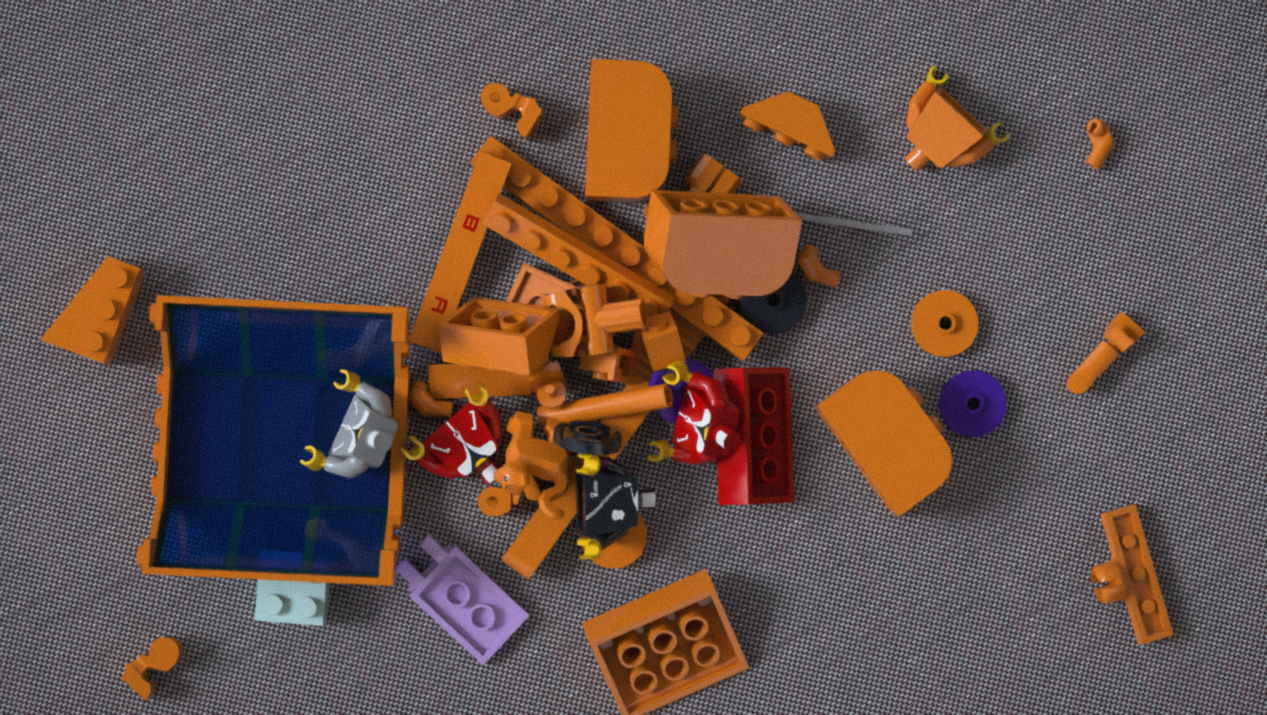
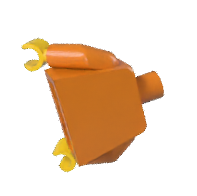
(945, 129)

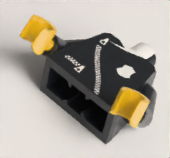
(606, 503)

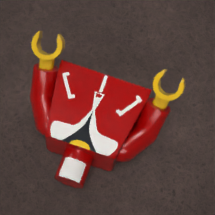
(704, 420)
(463, 441)

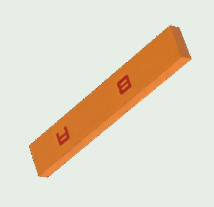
(460, 249)

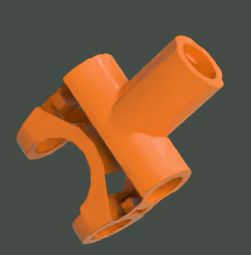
(596, 320)

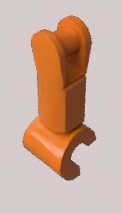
(1120, 335)

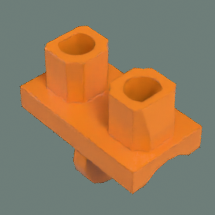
(549, 385)

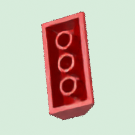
(763, 462)

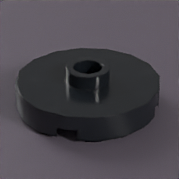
(779, 318)
(587, 438)

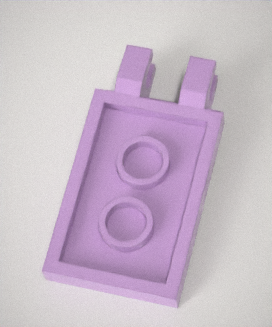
(463, 599)

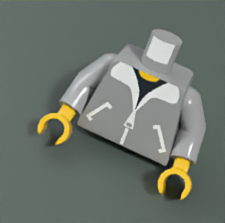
(363, 435)

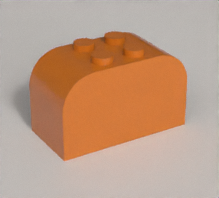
(628, 131)
(722, 242)
(889, 437)

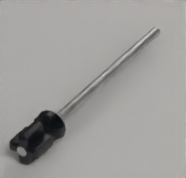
(855, 224)

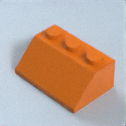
(499, 335)

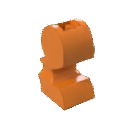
(500, 104)
(496, 501)
(162, 656)

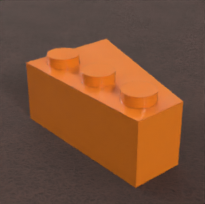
(99, 312)

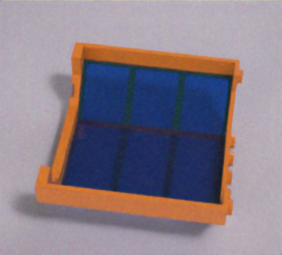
(237, 409)

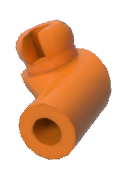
(1102, 142)
(813, 267)
(425, 404)

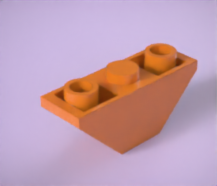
(792, 122)

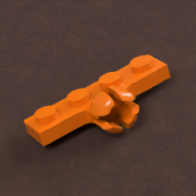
(1132, 575)

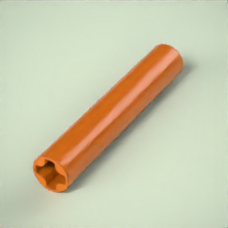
(609, 405)

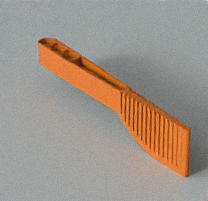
(542, 532)

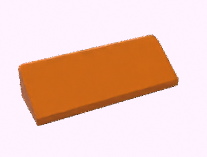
(451, 380)

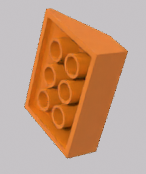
(665, 645)

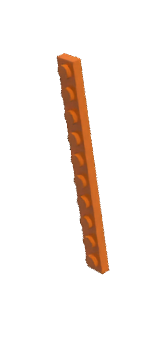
(591, 228)

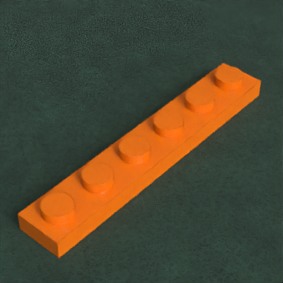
(573, 255)

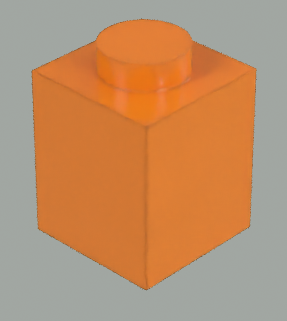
(662, 341)

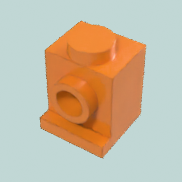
(610, 366)

